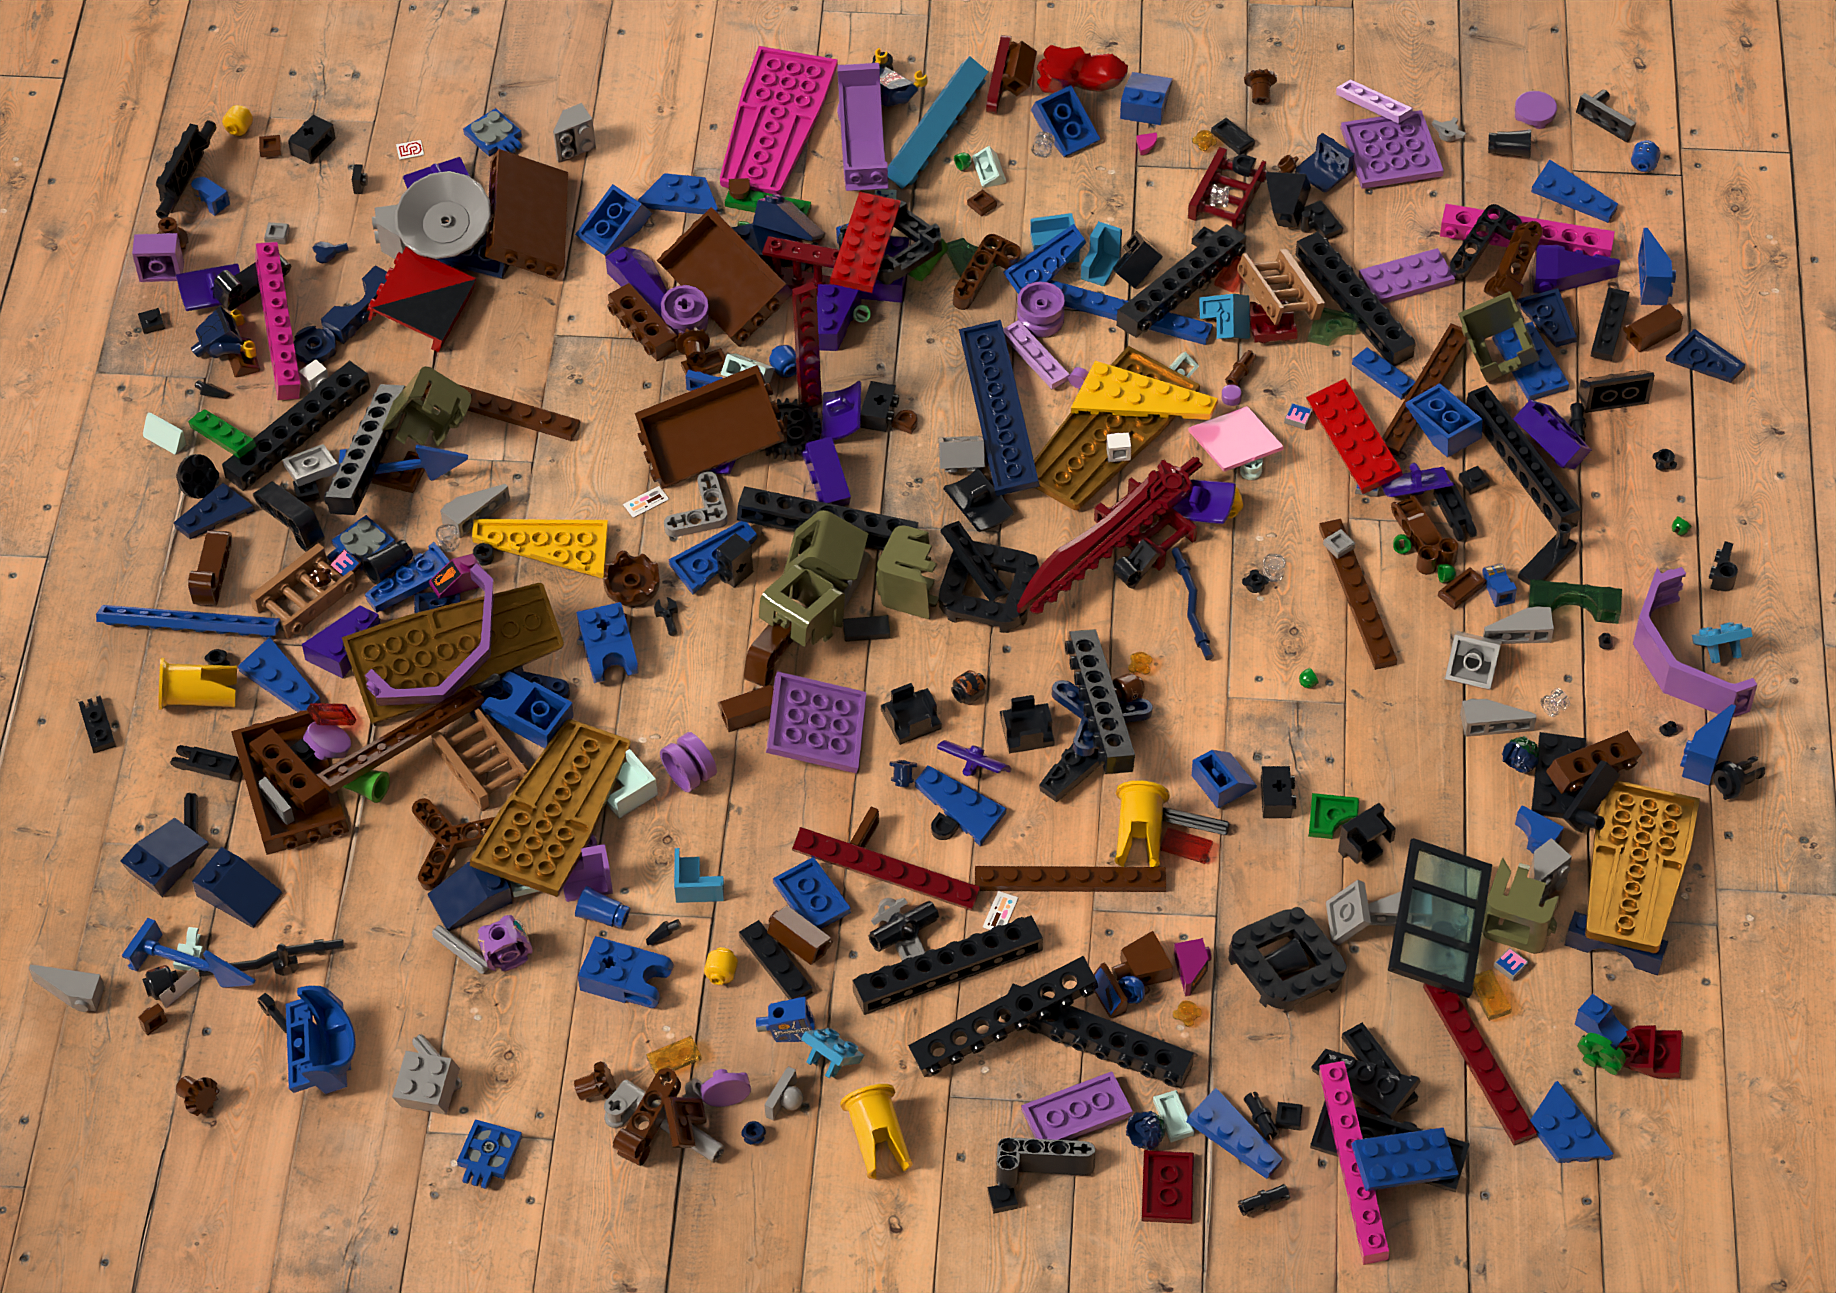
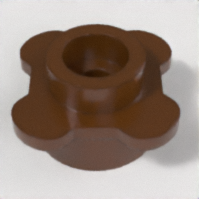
(1287, 164)
(320, 577)

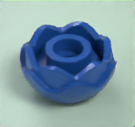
(1132, 988)

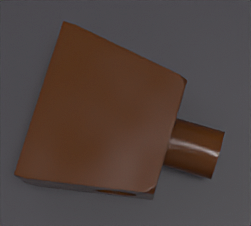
(1144, 960)

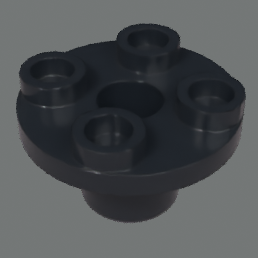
(197, 476)

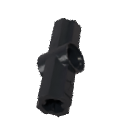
(903, 926)

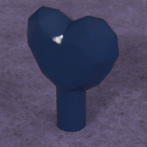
(327, 251)

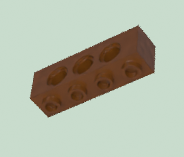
(642, 322)
(285, 760)
(1574, 769)

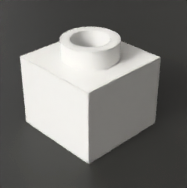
(313, 375)
(1118, 447)

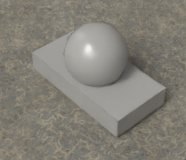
(784, 1095)

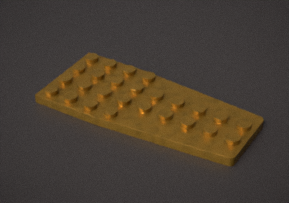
(1076, 457)
(431, 644)
(553, 809)
(1638, 864)

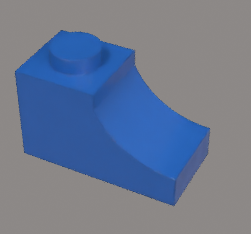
(1537, 828)
(1598, 1018)

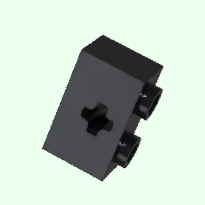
(311, 139)
(878, 406)
(734, 560)
(1277, 792)

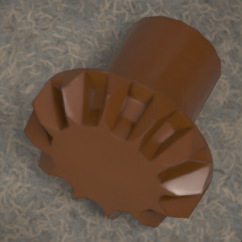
(1260, 83)
(169, 225)
(693, 345)
(597, 1083)
(198, 1094)

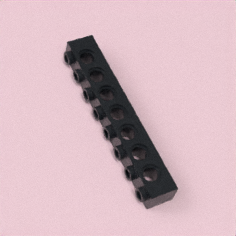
(1181, 281)
(1355, 298)
(297, 425)
(363, 454)
(1523, 459)
(790, 512)
(1100, 702)
(939, 974)
(1010, 1004)
(1111, 1034)

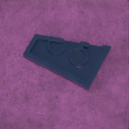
(1550, 316)
(1706, 357)
(213, 509)

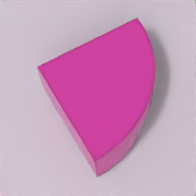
(1146, 142)

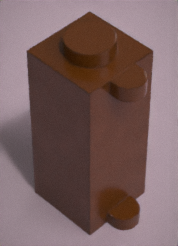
(1019, 67)
(1654, 327)
(747, 708)
(798, 935)

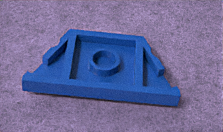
(679, 194)
(1567, 1130)

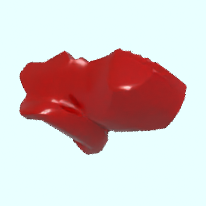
(1079, 69)

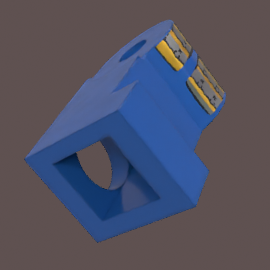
(211, 194)
(1499, 584)

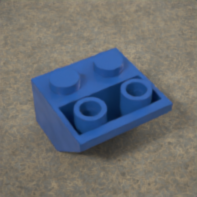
(1221, 777)

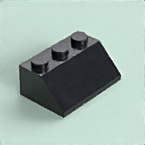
(1616, 390)

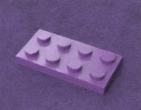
(1407, 276)
(1077, 1109)

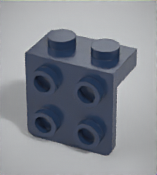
(1327, 164)

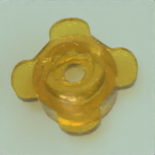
(1204, 140)
(1144, 659)
(1187, 1007)

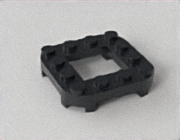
(926, 247)
(1002, 615)
(1291, 924)

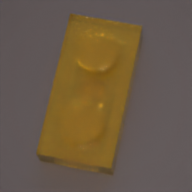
(1490, 995)
(674, 1055)

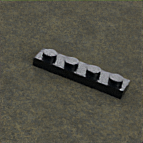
(1609, 324)
(974, 561)
(775, 961)
(1366, 1049)

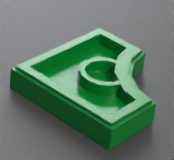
(1329, 813)

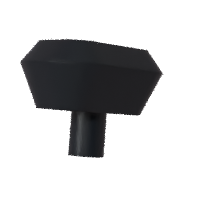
(1605, 641)
(1668, 728)

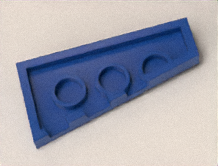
(1567, 189)
(1046, 260)
(699, 562)
(408, 579)
(278, 676)
(972, 810)
(1230, 1130)

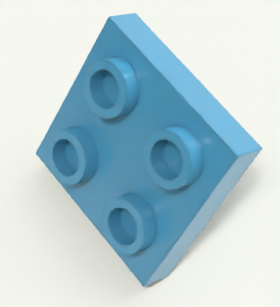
(1728, 632)
(827, 1043)

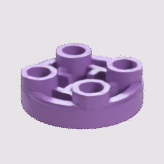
(1535, 108)
(327, 741)
(725, 1088)

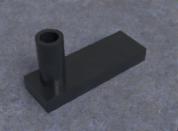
(1605, 117)
(1550, 556)
(1589, 799)

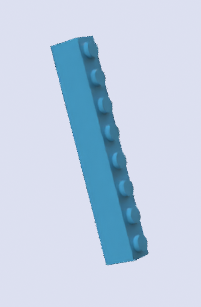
(936, 122)

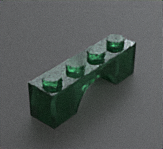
(1601, 602)

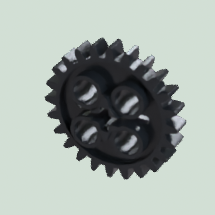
(802, 428)

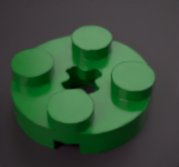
(1599, 1052)

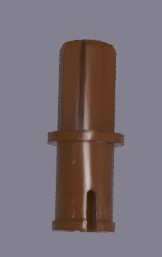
(1241, 368)

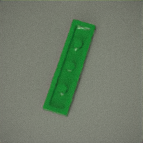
(750, 202)
(222, 433)

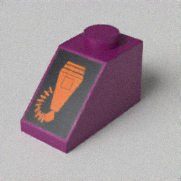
(455, 577)
(1191, 962)

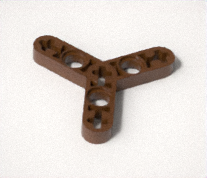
(441, 846)

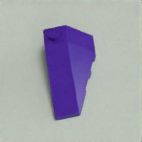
(634, 267)
(1566, 269)

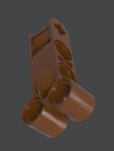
(1504, 279)
(1424, 536)
(633, 1142)

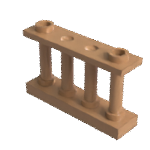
(1290, 274)
(292, 575)
(469, 777)

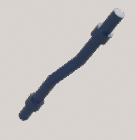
(1201, 638)

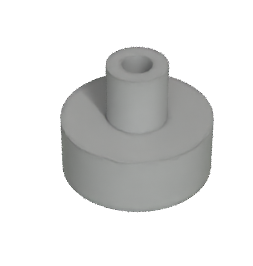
(693, 1089)

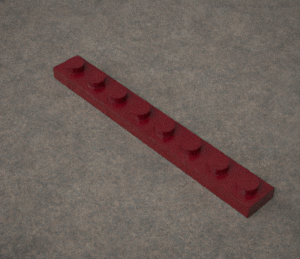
(807, 344)
(886, 868)
(1482, 1064)

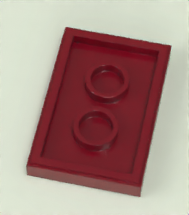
(1167, 1187)

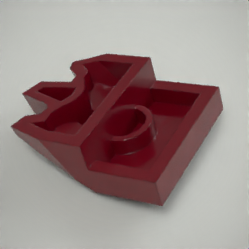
(1263, 328)
(1654, 1051)

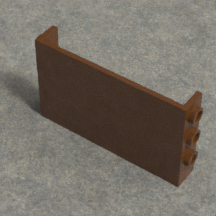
(527, 214)
(729, 273)
(709, 426)
(276, 835)

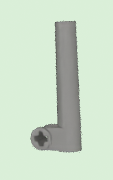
(624, 1102)

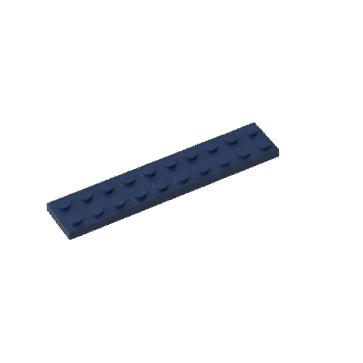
(999, 408)

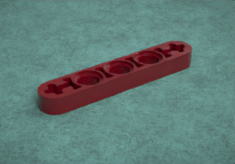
(995, 85)

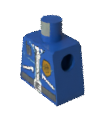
(787, 1020)

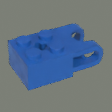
(606, 640)
(530, 710)
(622, 972)

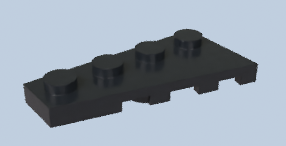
(1068, 773)
(1371, 1084)

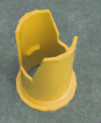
(196, 685)
(1140, 818)
(875, 1123)

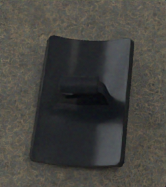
(979, 502)

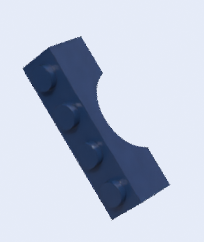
(346, 320)
(1640, 959)

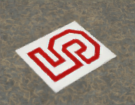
(410, 149)

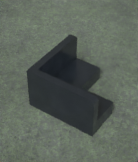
(1138, 260)

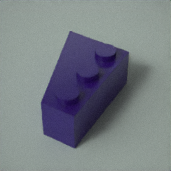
(826, 472)

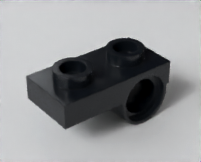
(1135, 566)
(1725, 573)

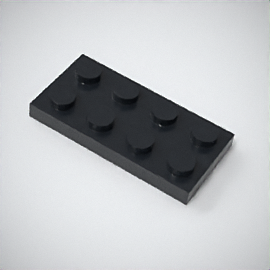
(1546, 796)

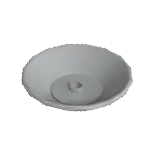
(440, 199)

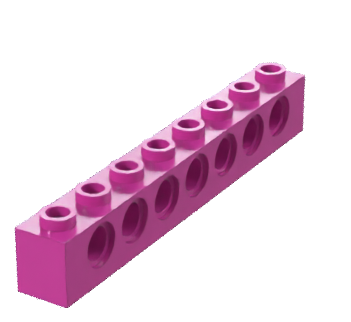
(1460, 220)
(277, 321)
(1346, 1130)

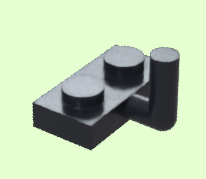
(1319, 217)

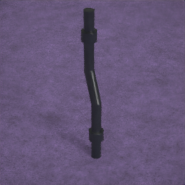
(319, 947)

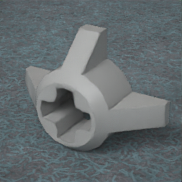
(1448, 126)
(885, 915)

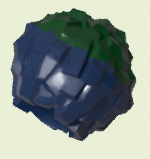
(1521, 754)
(1145, 1130)

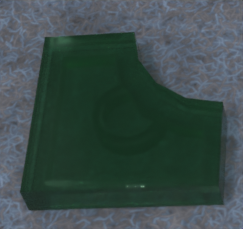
(961, 253)
(1331, 325)

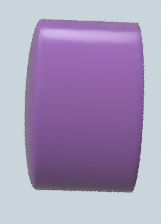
(1078, 377)
(1231, 395)

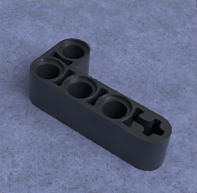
(1479, 243)
(237, 289)
(291, 513)
(1041, 1156)

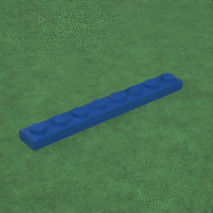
(1107, 307)
(188, 620)

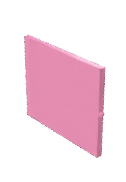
(1235, 439)

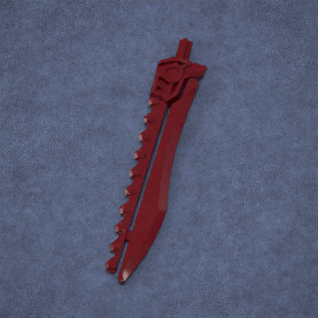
(1166, 489)

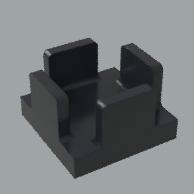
(911, 713)
(1027, 725)
(1359, 834)

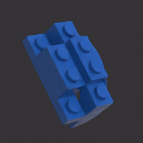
(319, 1052)

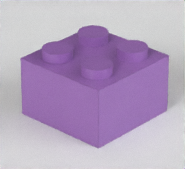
(157, 257)

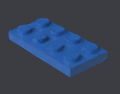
(1538, 378)
(1404, 1159)

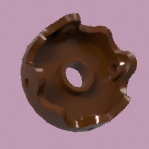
(626, 568)

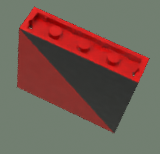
(423, 295)

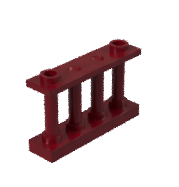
(1214, 176)
(798, 253)
(1184, 527)

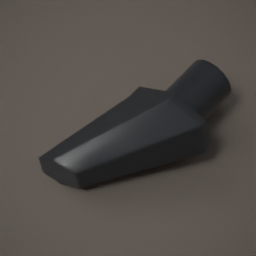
(211, 390)
(663, 931)

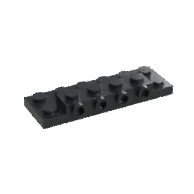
(1383, 1125)

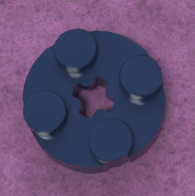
(309, 335)

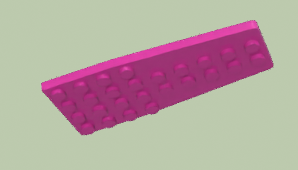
(776, 117)

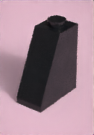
(1288, 196)

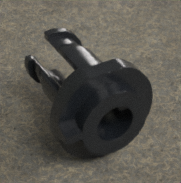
(1731, 779)

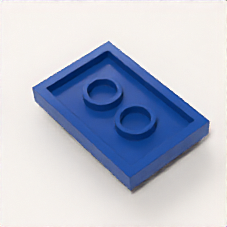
(812, 894)

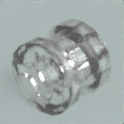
(1043, 144)
(1220, 195)
(447, 538)
(1277, 565)
(1555, 702)

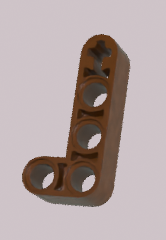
(980, 272)
(208, 579)
(765, 652)

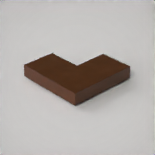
(401, 480)
(681, 1115)

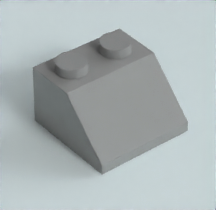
(387, 235)
(961, 453)
(1473, 660)

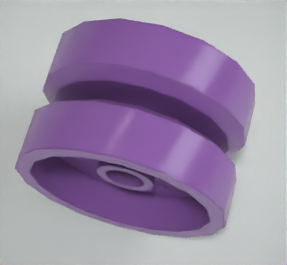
(684, 308)
(1041, 308)
(688, 762)

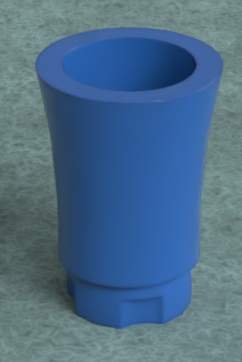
(601, 908)

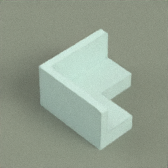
(637, 786)

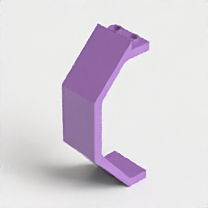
(862, 127)
(1675, 677)
(389, 696)

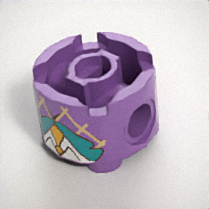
(504, 943)

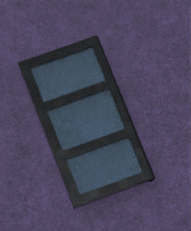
(1440, 918)

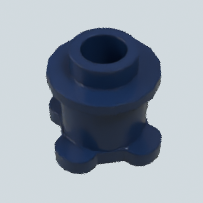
(902, 772)

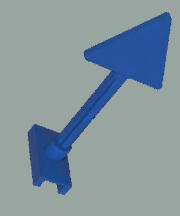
(433, 460)
(147, 943)

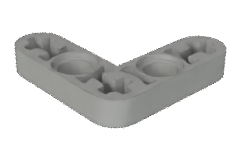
(710, 510)

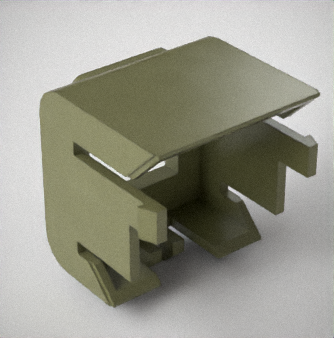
(1490, 319)
(421, 415)
(828, 545)
(900, 571)
(822, 599)
(1525, 922)

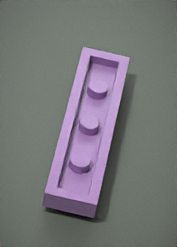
(1374, 101)
(1035, 355)

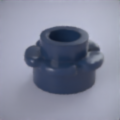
(753, 1127)

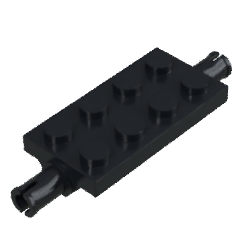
(182, 166)

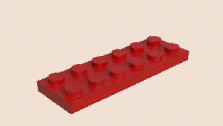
(865, 242)
(1354, 436)

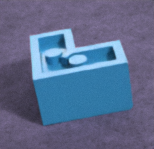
(1046, 228)
(1103, 254)
(1231, 314)
(692, 887)

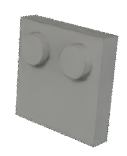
(310, 465)
(1348, 912)

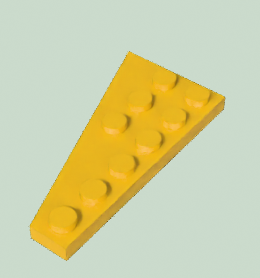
(1134, 394)
(563, 543)

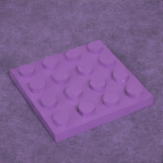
(1391, 151)
(816, 722)

